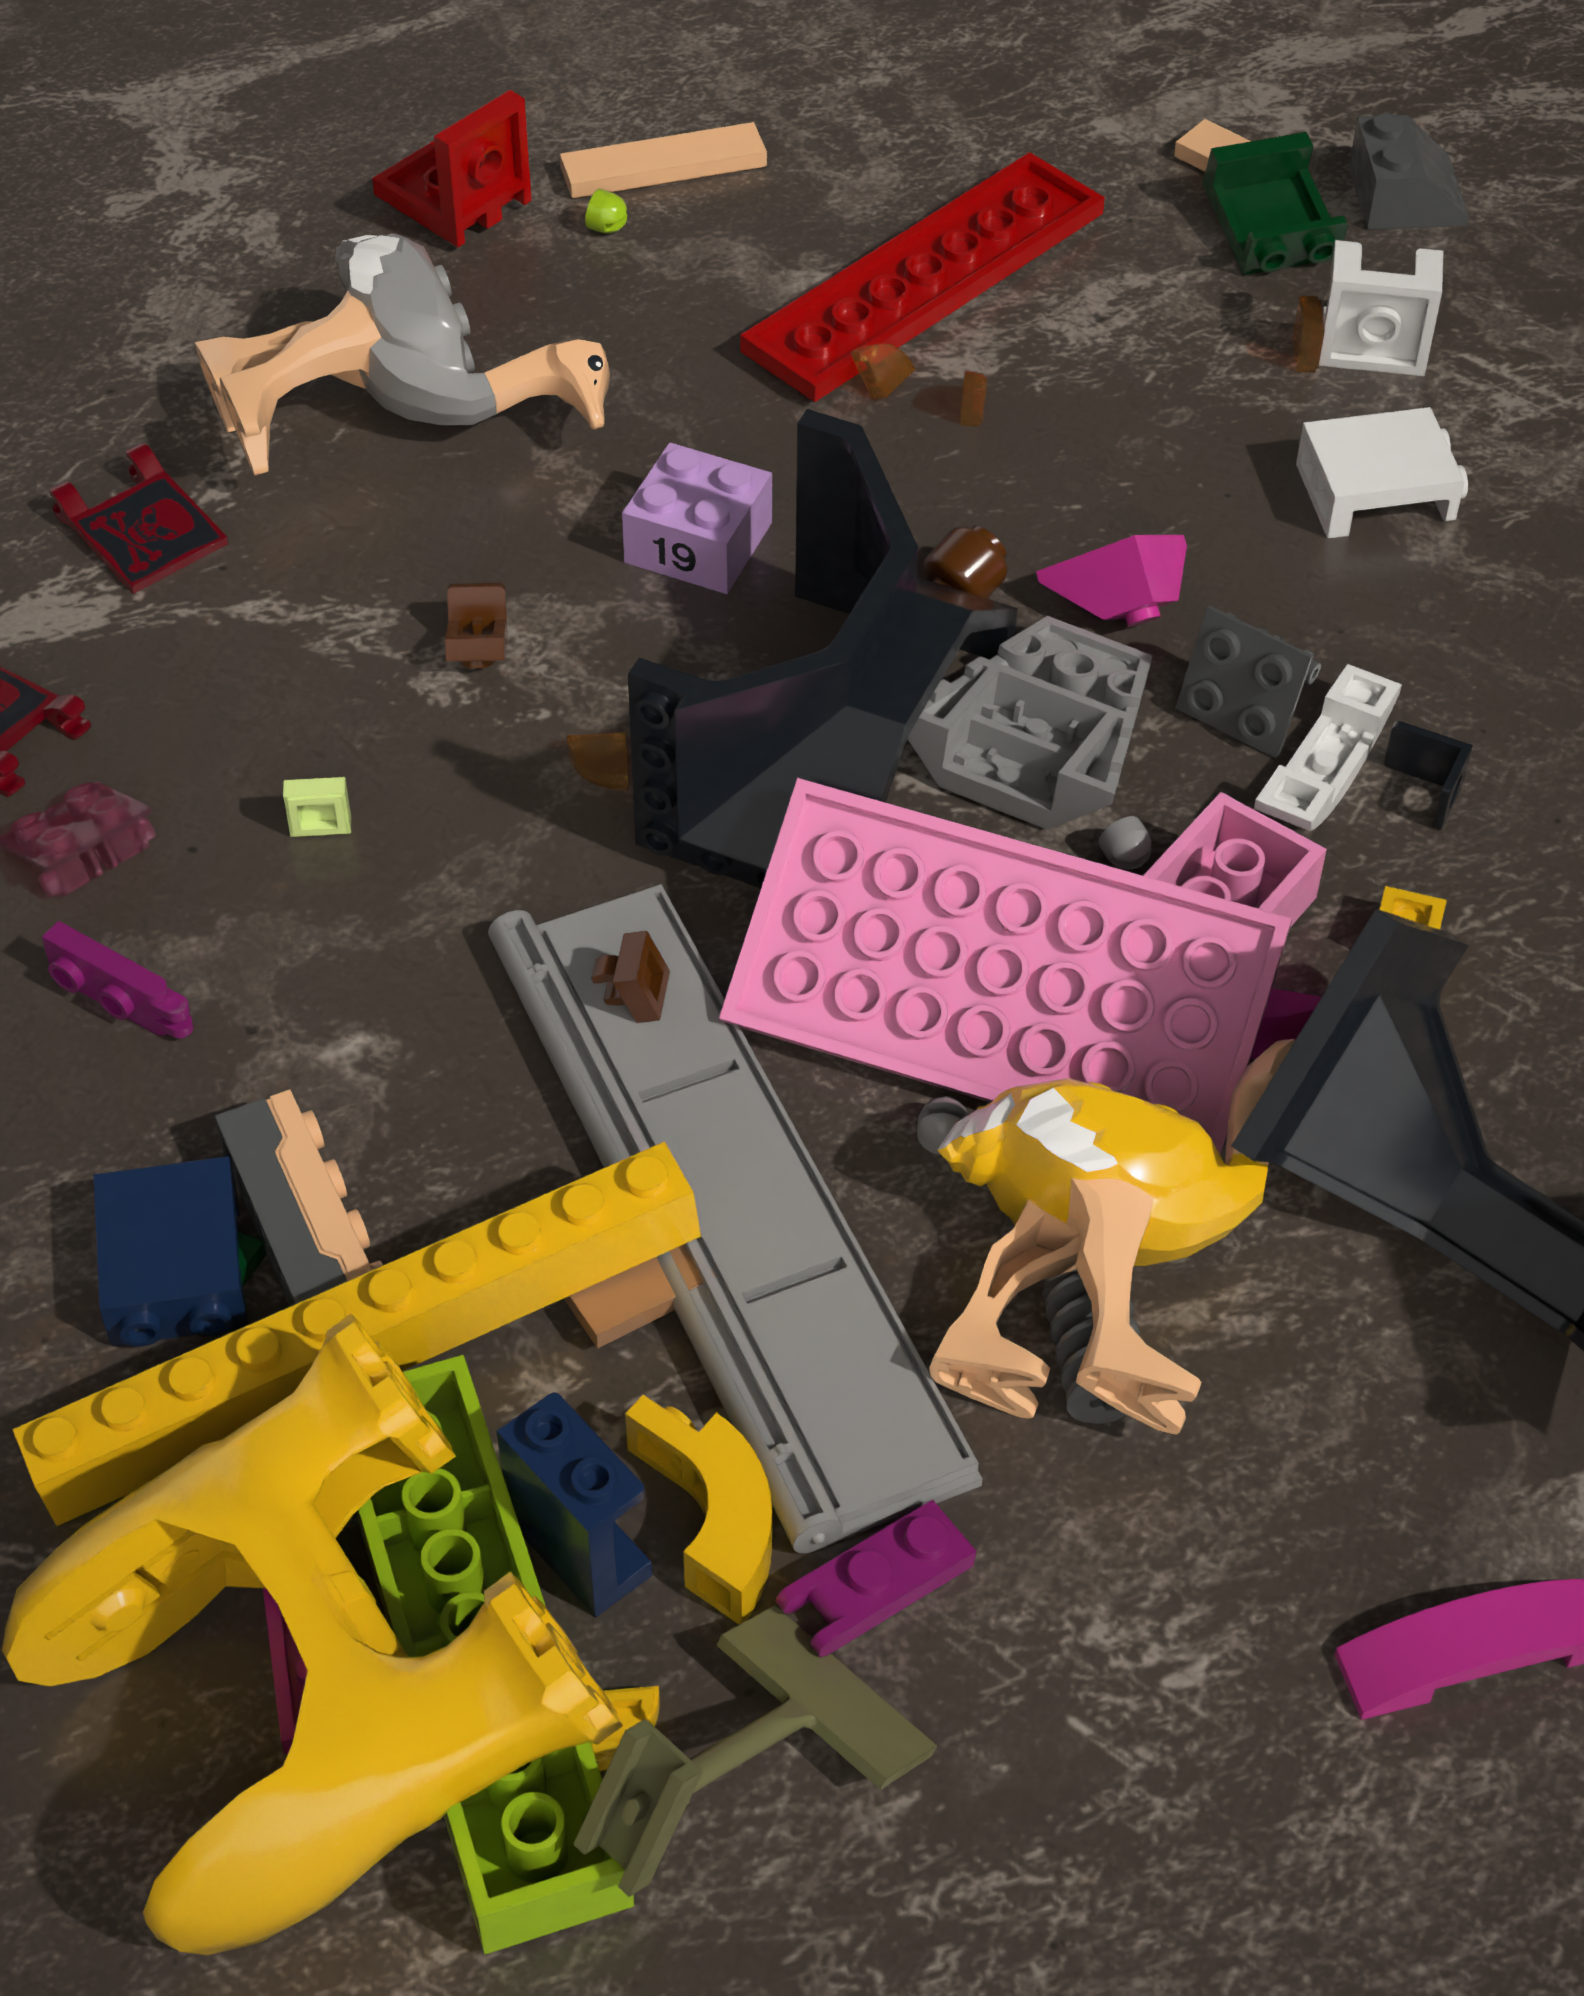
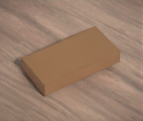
(630, 1298)

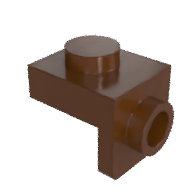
(476, 624)

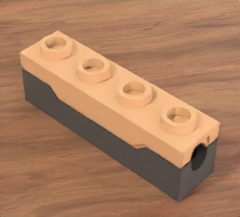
(294, 1196)

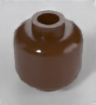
(968, 561)

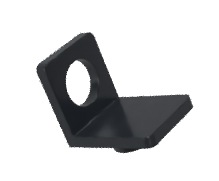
(1431, 759)

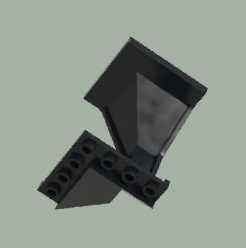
(725, 754)
(1387, 1123)

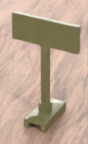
(654, 1780)

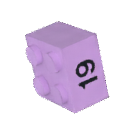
(697, 517)

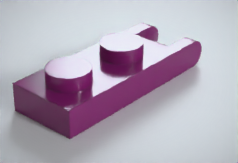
(881, 1576)

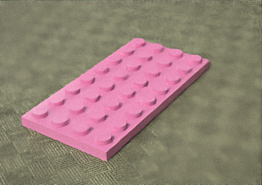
(998, 961)

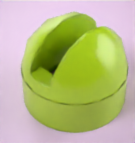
(605, 212)

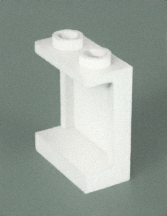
(1378, 464)

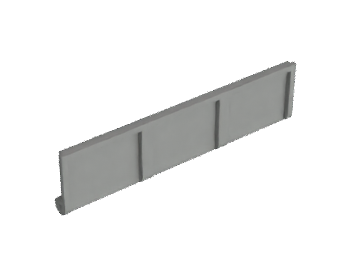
(795, 1315)

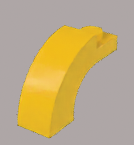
(723, 1474)

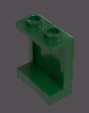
(1271, 204)

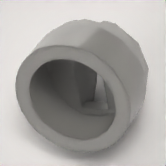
(1126, 843)
(937, 1121)

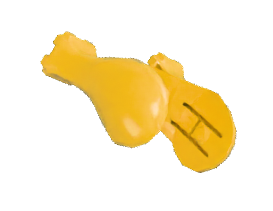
(377, 1732)

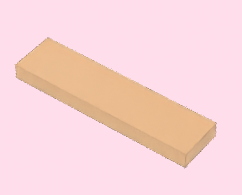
(663, 160)

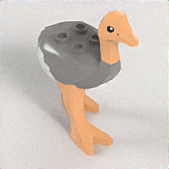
(398, 343)

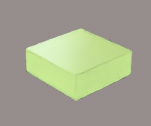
(317, 806)

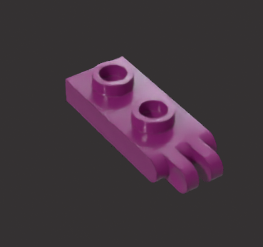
(115, 982)

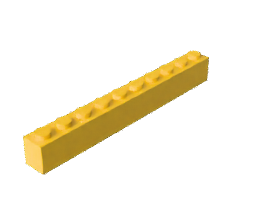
(410, 1306)

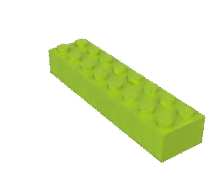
(432, 1556)

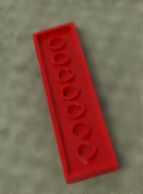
(921, 274)

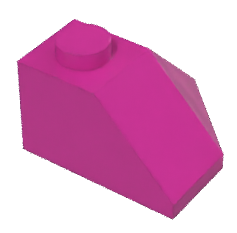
(1122, 578)

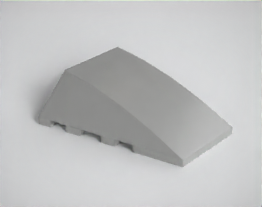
(1036, 724)

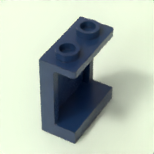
(168, 1252)
(567, 1501)

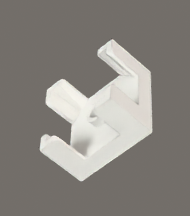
(1380, 316)

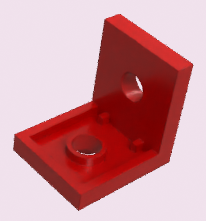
(452, 181)

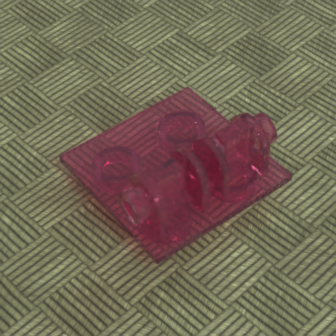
(64, 836)

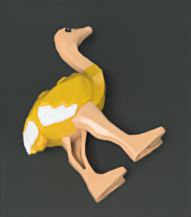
(1095, 1190)

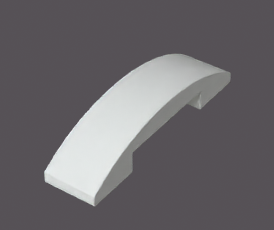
(1332, 750)

